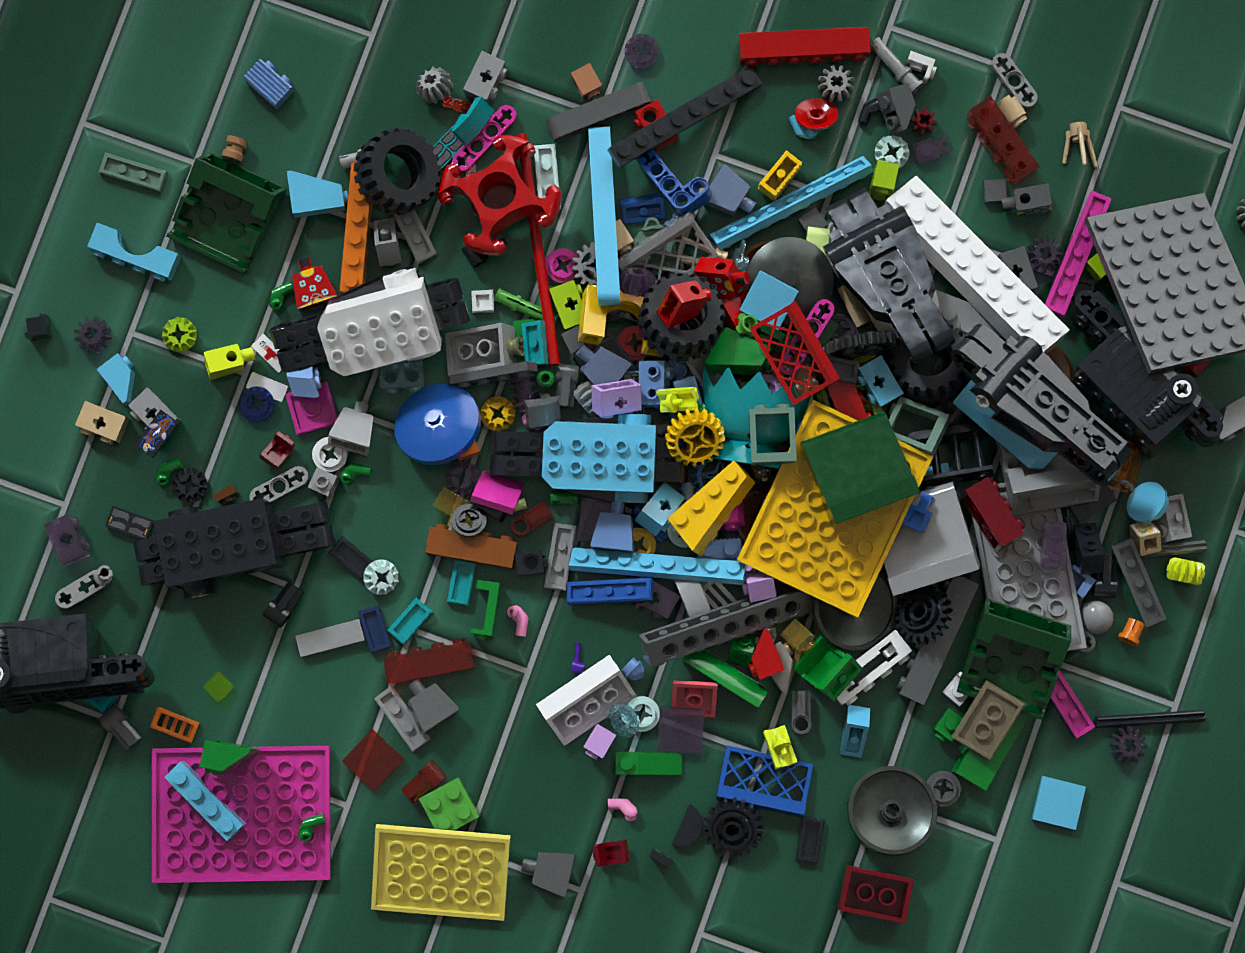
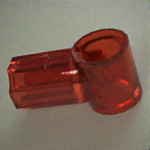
(532, 518)
(426, 779)

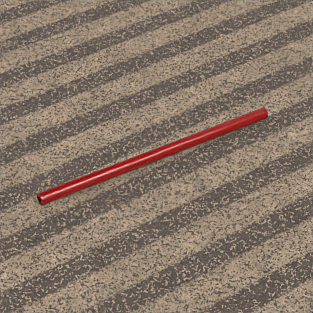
(540, 266)

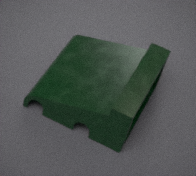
(225, 211)
(859, 468)
(1016, 654)

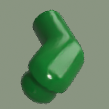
(278, 294)
(353, 470)
(165, 471)
(308, 825)

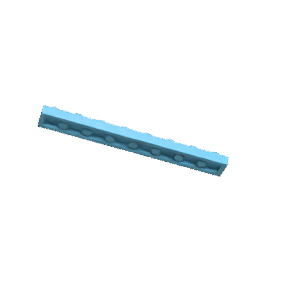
(791, 203)
(657, 566)

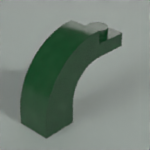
(780, 337)

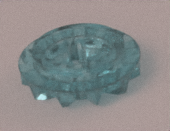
(628, 716)

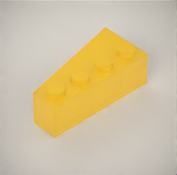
(711, 506)

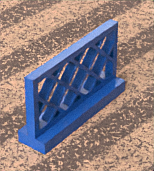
(761, 800)

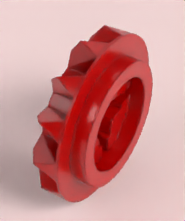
(626, 337)

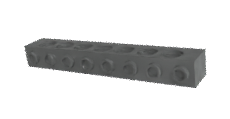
(715, 621)

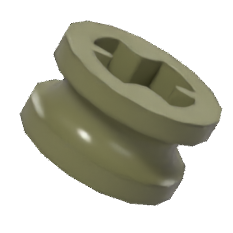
(515, 347)

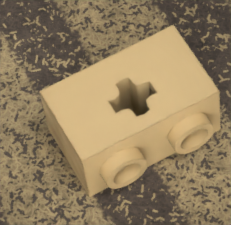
(92, 414)

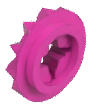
(563, 255)

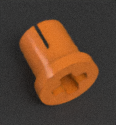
(1131, 632)

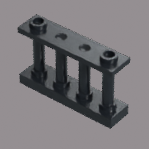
(954, 435)

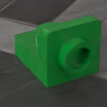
(742, 650)
(947, 725)

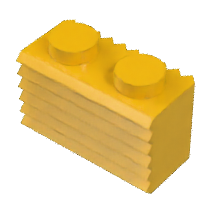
(780, 175)

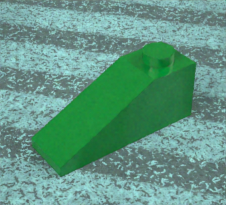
(648, 763)

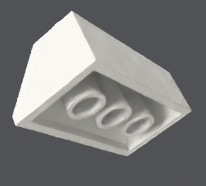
(586, 700)

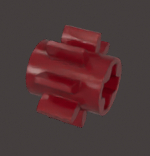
(922, 116)

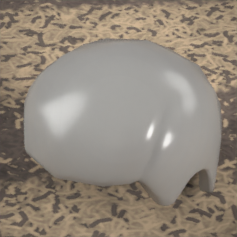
(1096, 617)

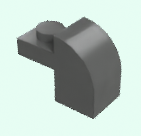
(542, 410)

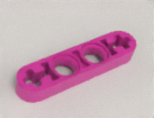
(484, 138)
(826, 317)

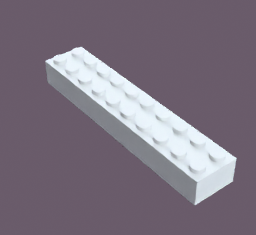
(976, 269)

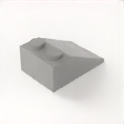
(478, 348)

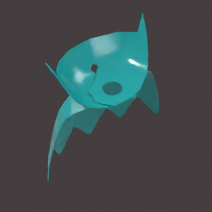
(733, 407)

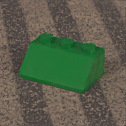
(224, 756)

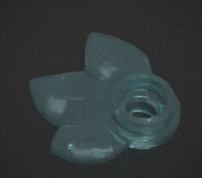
(738, 257)

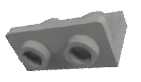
(1174, 522)

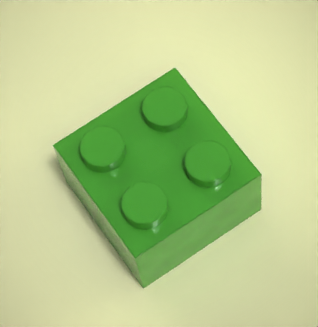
(450, 806)

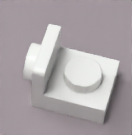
(920, 62)
(951, 688)

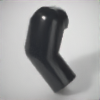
(868, 108)

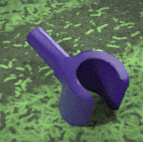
(577, 667)

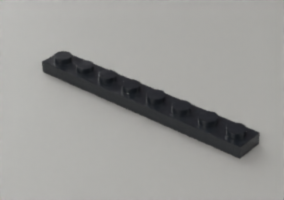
(684, 117)

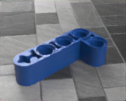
(679, 193)

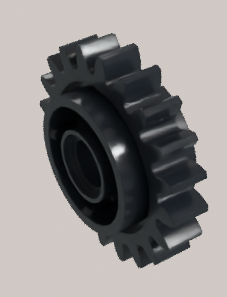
(927, 601)
(736, 814)

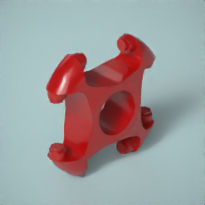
(500, 171)

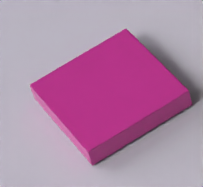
(312, 413)
(497, 492)

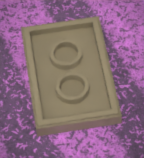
(988, 720)

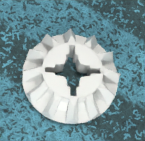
(319, 457)

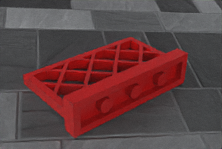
(812, 344)

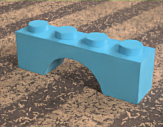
(159, 262)
(195, 791)

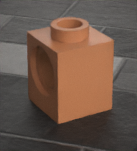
(586, 82)

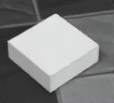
(483, 301)

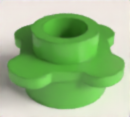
(743, 319)

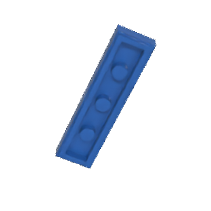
(610, 591)

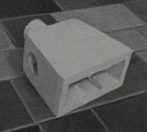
(353, 429)

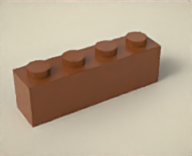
(475, 549)

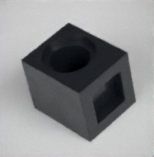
(521, 559)

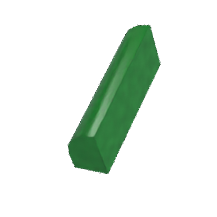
(727, 677)
(979, 769)

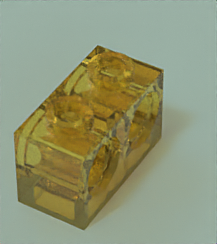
(797, 637)

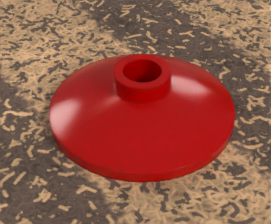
(816, 114)

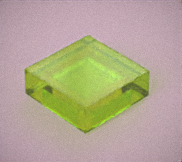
(218, 686)

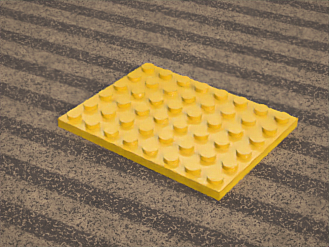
(799, 544)

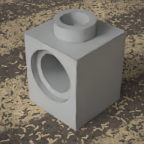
(323, 482)

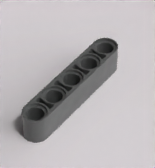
(598, 111)

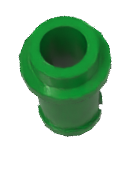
(543, 374)
(564, 497)

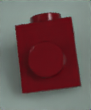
(278, 450)
(611, 853)

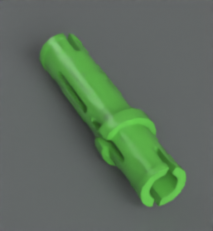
(520, 305)

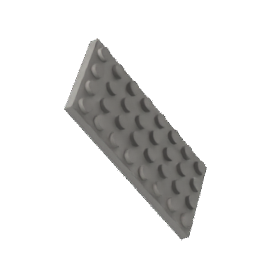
(1016, 577)

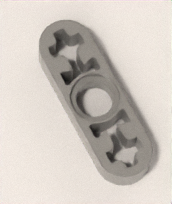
(1028, 90)
(291, 474)

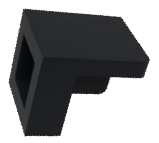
(38, 327)

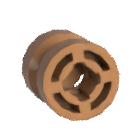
(234, 149)

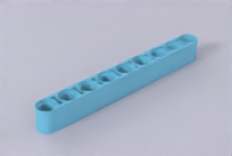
(604, 216)

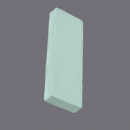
(546, 168)

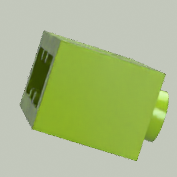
(883, 180)
(561, 296)

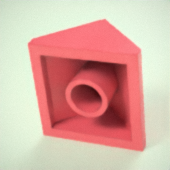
(695, 695)

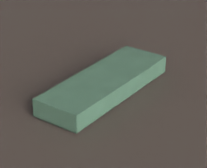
(133, 172)

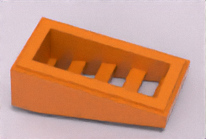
(155, 719)

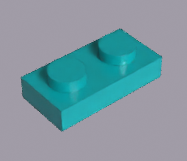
(535, 342)

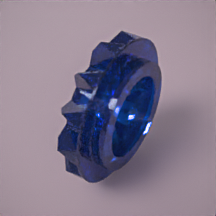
(247, 401)

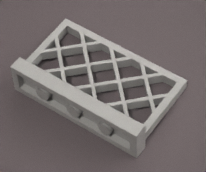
(661, 239)

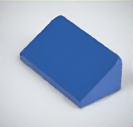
(642, 207)

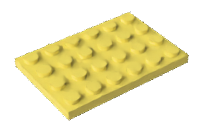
(440, 872)

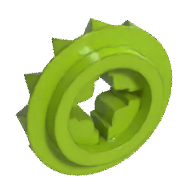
(187, 340)

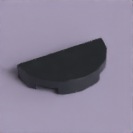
(690, 827)

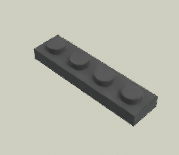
(501, 373)
(1138, 582)

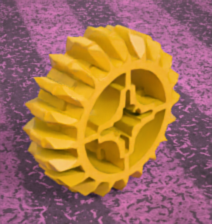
(700, 447)

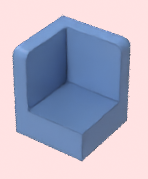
(1082, 582)

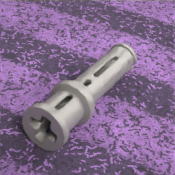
(902, 73)

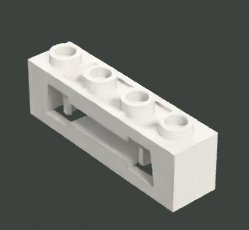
(897, 645)

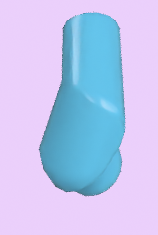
(801, 131)

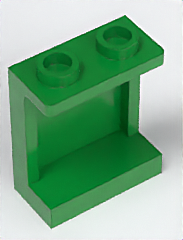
(492, 609)
(827, 668)

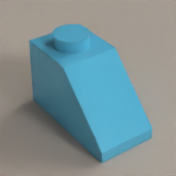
(119, 377)
(855, 731)

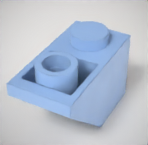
(305, 381)

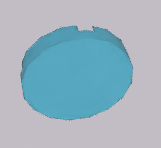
(1147, 502)

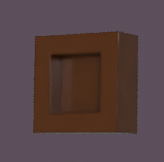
(226, 495)

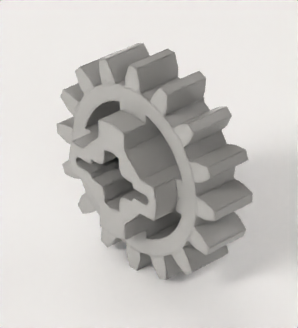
(583, 267)

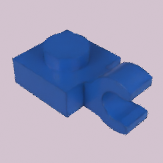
(918, 516)

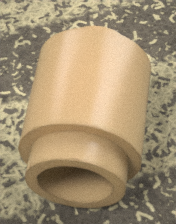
(1013, 111)

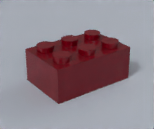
(993, 514)
(875, 894)

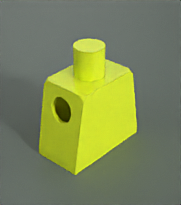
(219, 366)

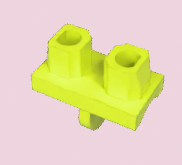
(678, 399)
(780, 747)

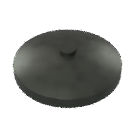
(797, 265)
(862, 632)
(892, 810)

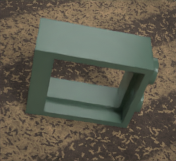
(937, 433)
(772, 458)

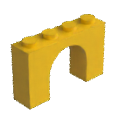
(594, 317)

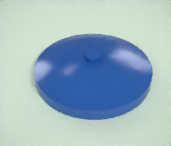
(437, 424)

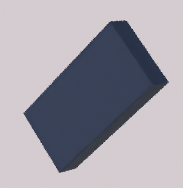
(374, 629)

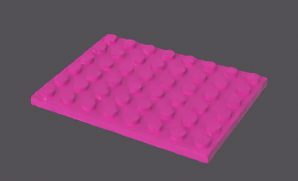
(269, 794)

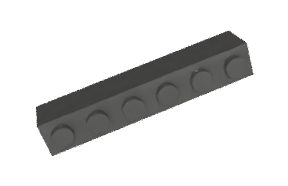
(930, 658)

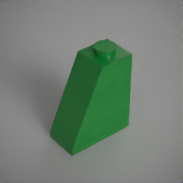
(737, 353)

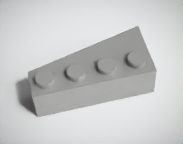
(961, 313)

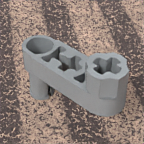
(77, 596)

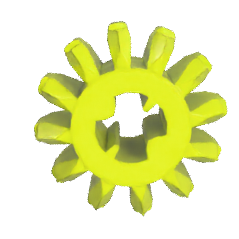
(1185, 571)

